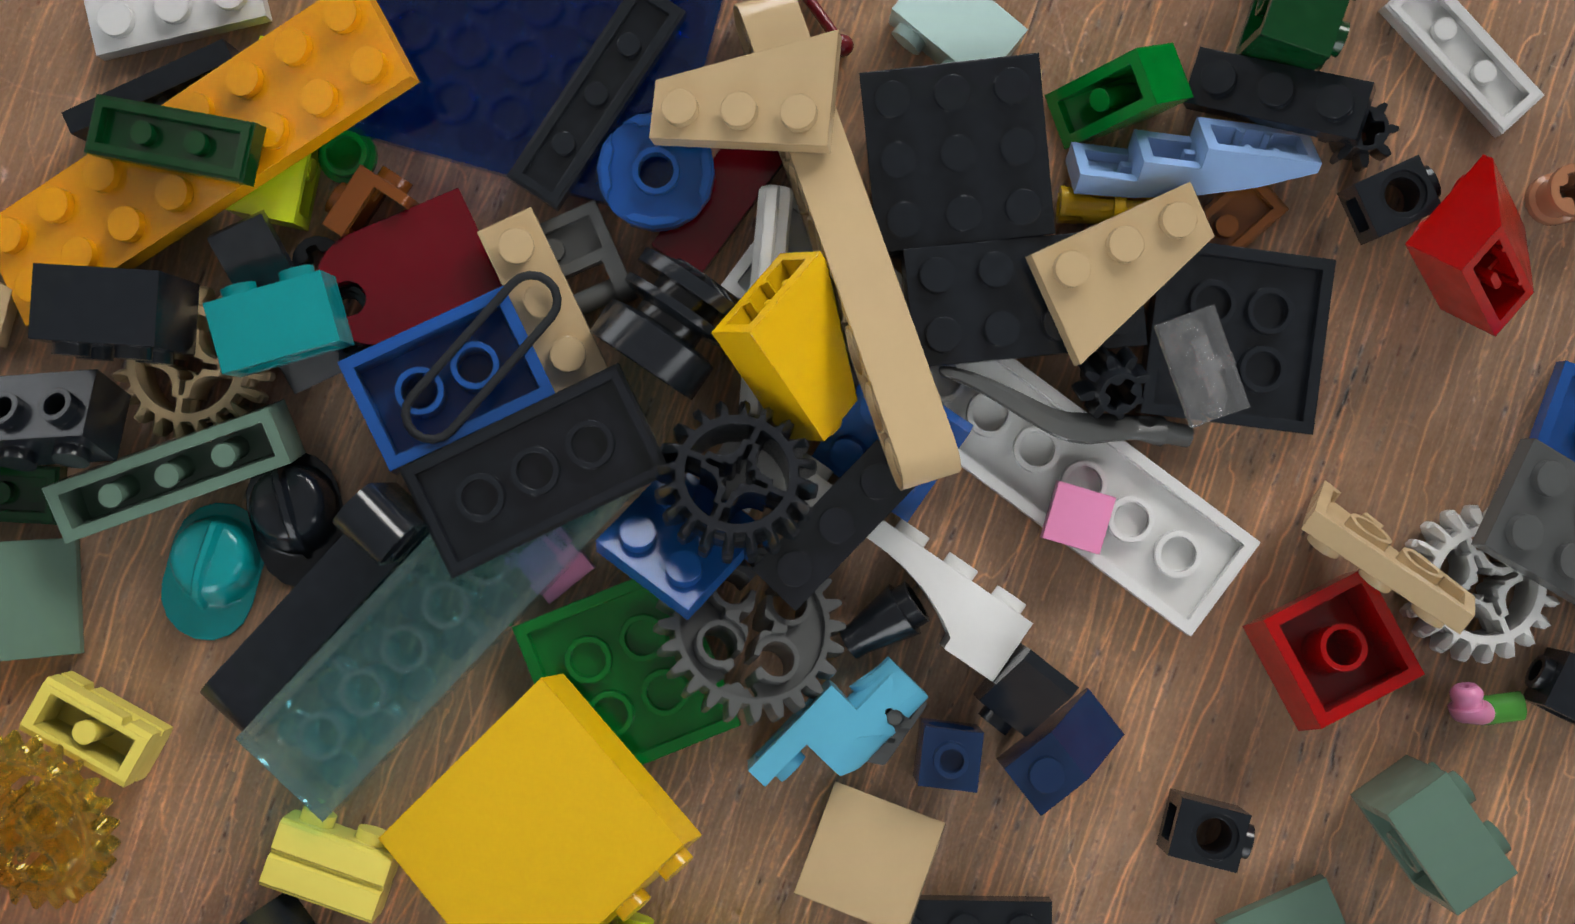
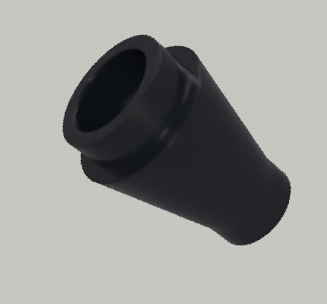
(885, 621)

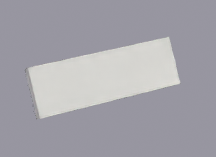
(1465, 60)

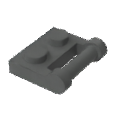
(583, 242)

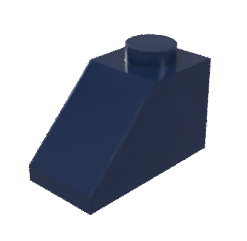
(1062, 751)

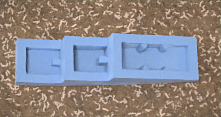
(1213, 158)

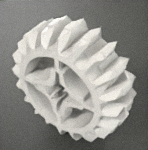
(1499, 625)

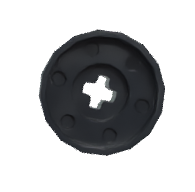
(667, 322)

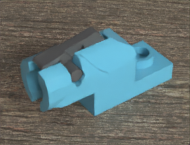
(845, 728)

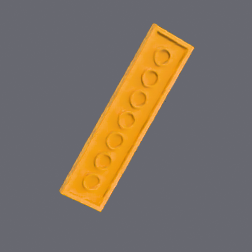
(297, 81)

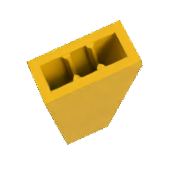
(792, 345)

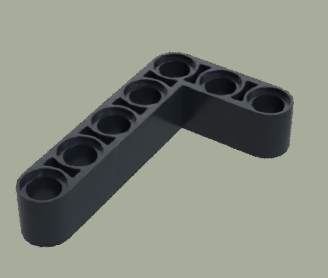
(379, 534)

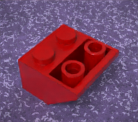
(1475, 251)

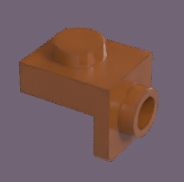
(355, 203)

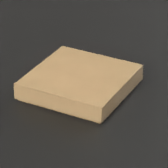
(869, 857)

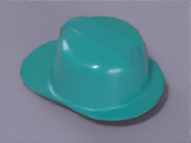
(212, 572)

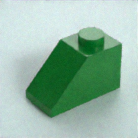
(1119, 94)

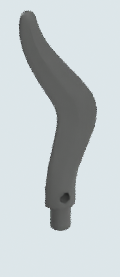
(1075, 426)

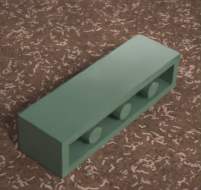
(174, 471)

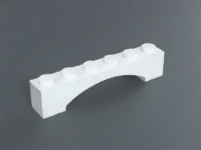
(977, 625)

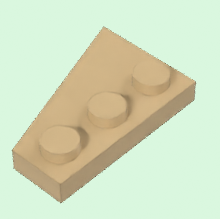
(754, 101)
(1117, 266)
(1365, 544)

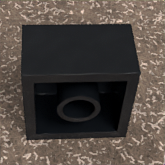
(113, 313)

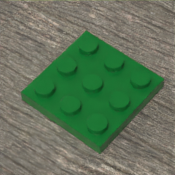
(612, 660)

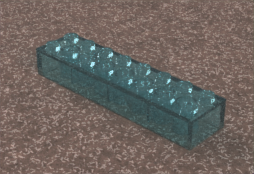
(402, 661)

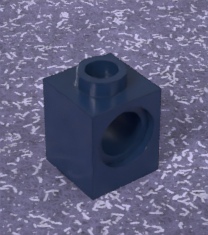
(948, 755)

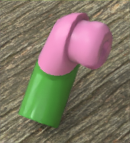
(1473, 707)

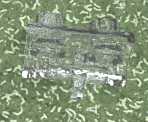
(1202, 366)

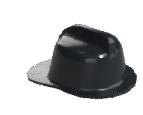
(293, 516)

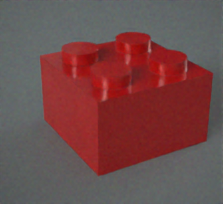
(1333, 651)

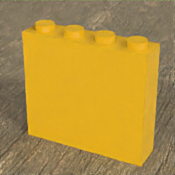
(542, 821)

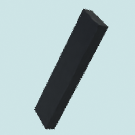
(595, 98)

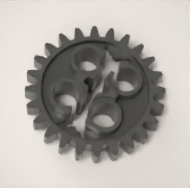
(799, 643)

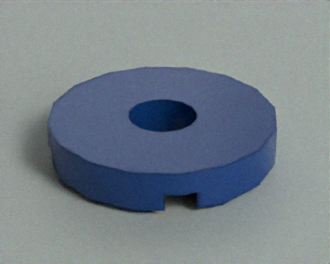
(646, 206)

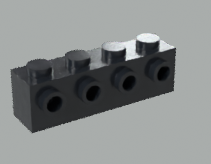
(60, 419)

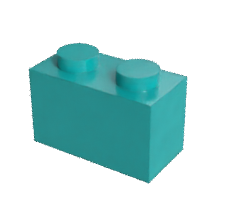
(278, 321)

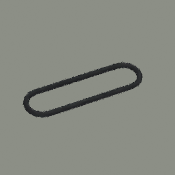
(499, 375)

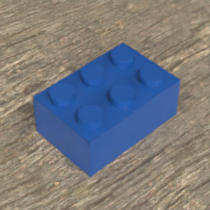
(390, 369)

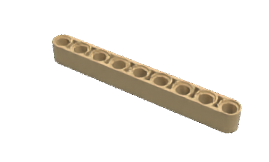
(863, 280)

